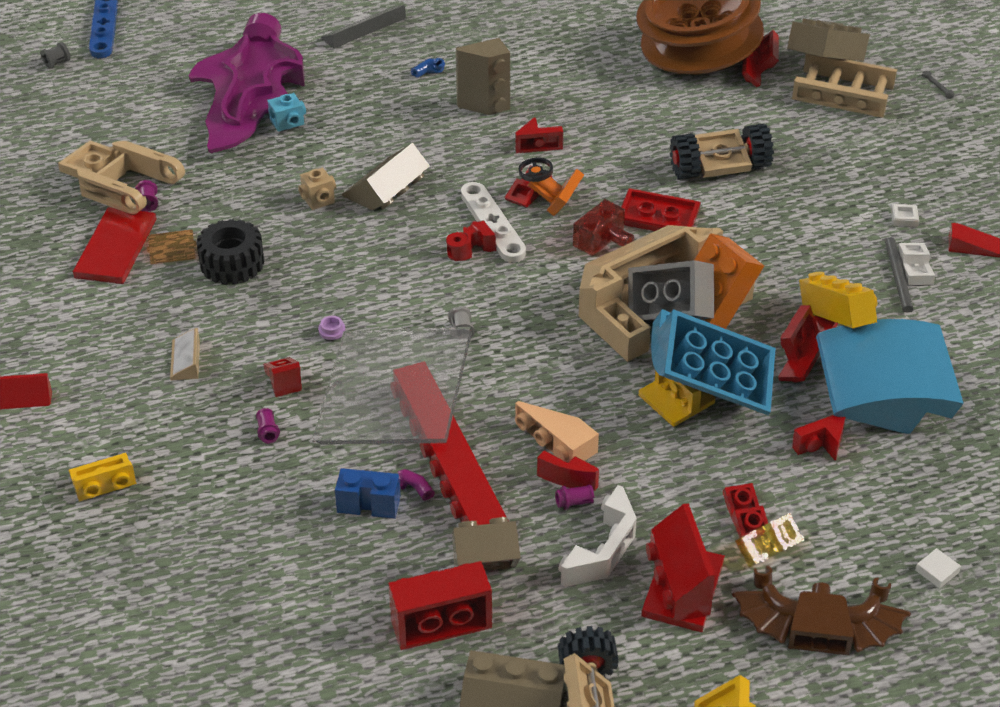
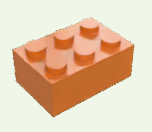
(733, 276)

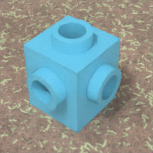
(286, 112)

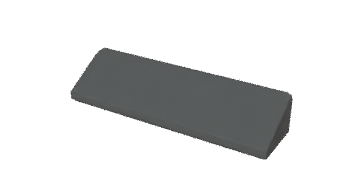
(365, 26)

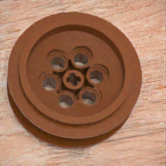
(699, 33)

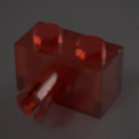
(600, 227)

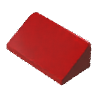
(25, 391)

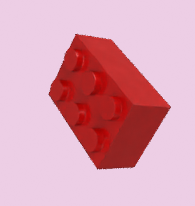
(440, 605)

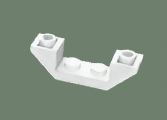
(586, 566)

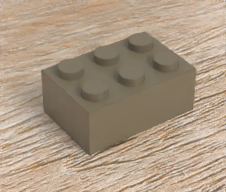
(828, 39)

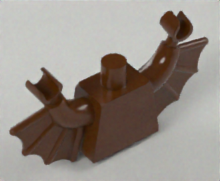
(820, 618)

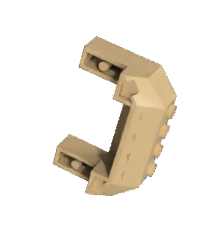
(605, 285)

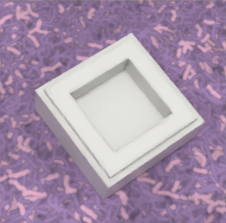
(904, 215)
(938, 568)

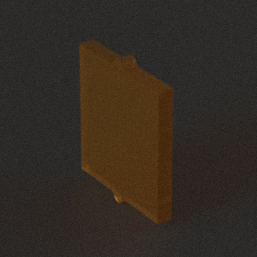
(171, 246)

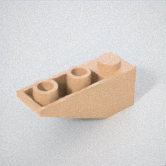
(559, 432)

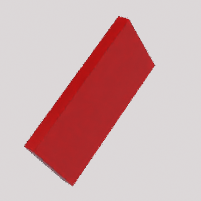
(114, 246)

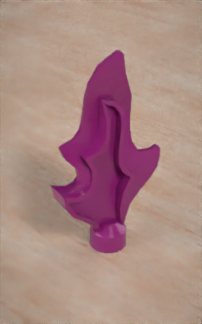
(246, 80)

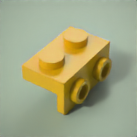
(102, 476)

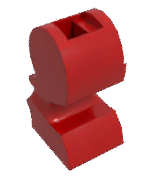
(461, 243)

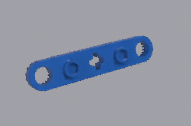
(103, 35)

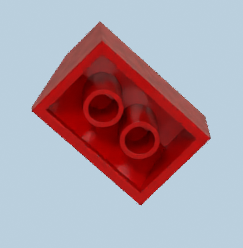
(682, 565)

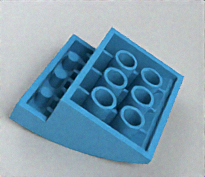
(713, 360)
(889, 373)

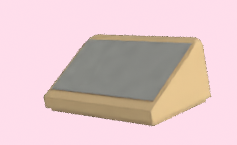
(185, 356)

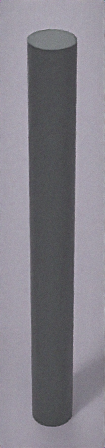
(899, 276)

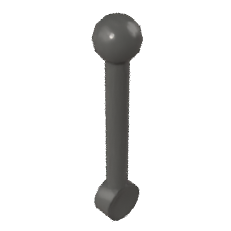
(948, 93)

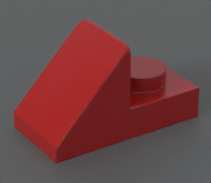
(535, 139)
(284, 376)
(824, 432)

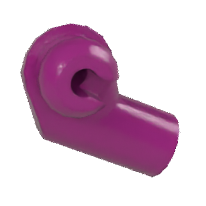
(418, 482)

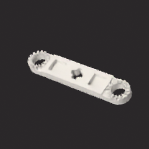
(485, 208)

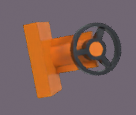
(547, 187)

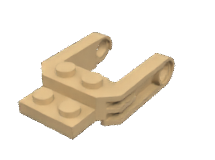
(101, 166)

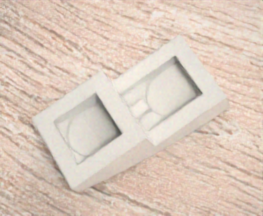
(916, 264)

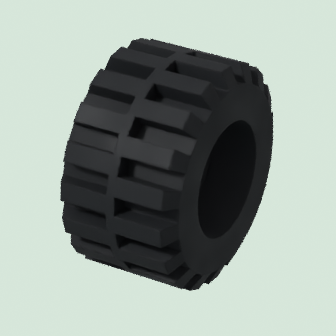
(230, 251)

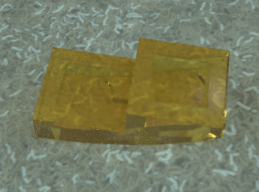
(769, 540)

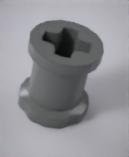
(55, 55)

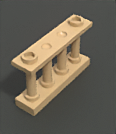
(841, 96)

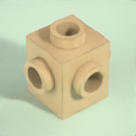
(317, 188)

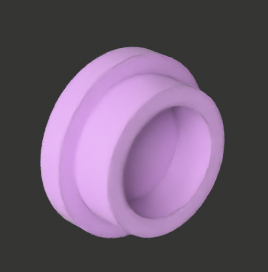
(331, 328)

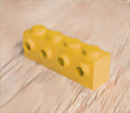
(839, 300)

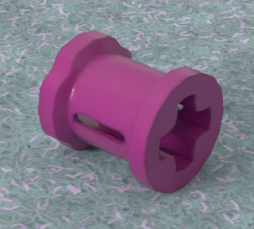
(148, 190)

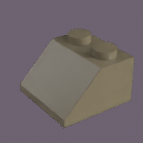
(490, 543)

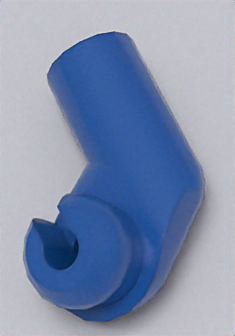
(428, 66)

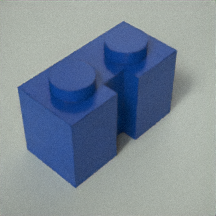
(367, 491)

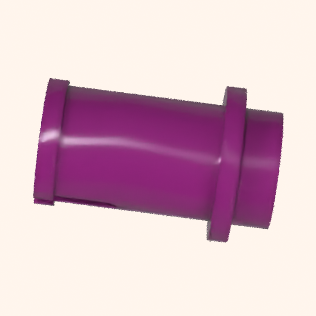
(268, 430)
(574, 496)

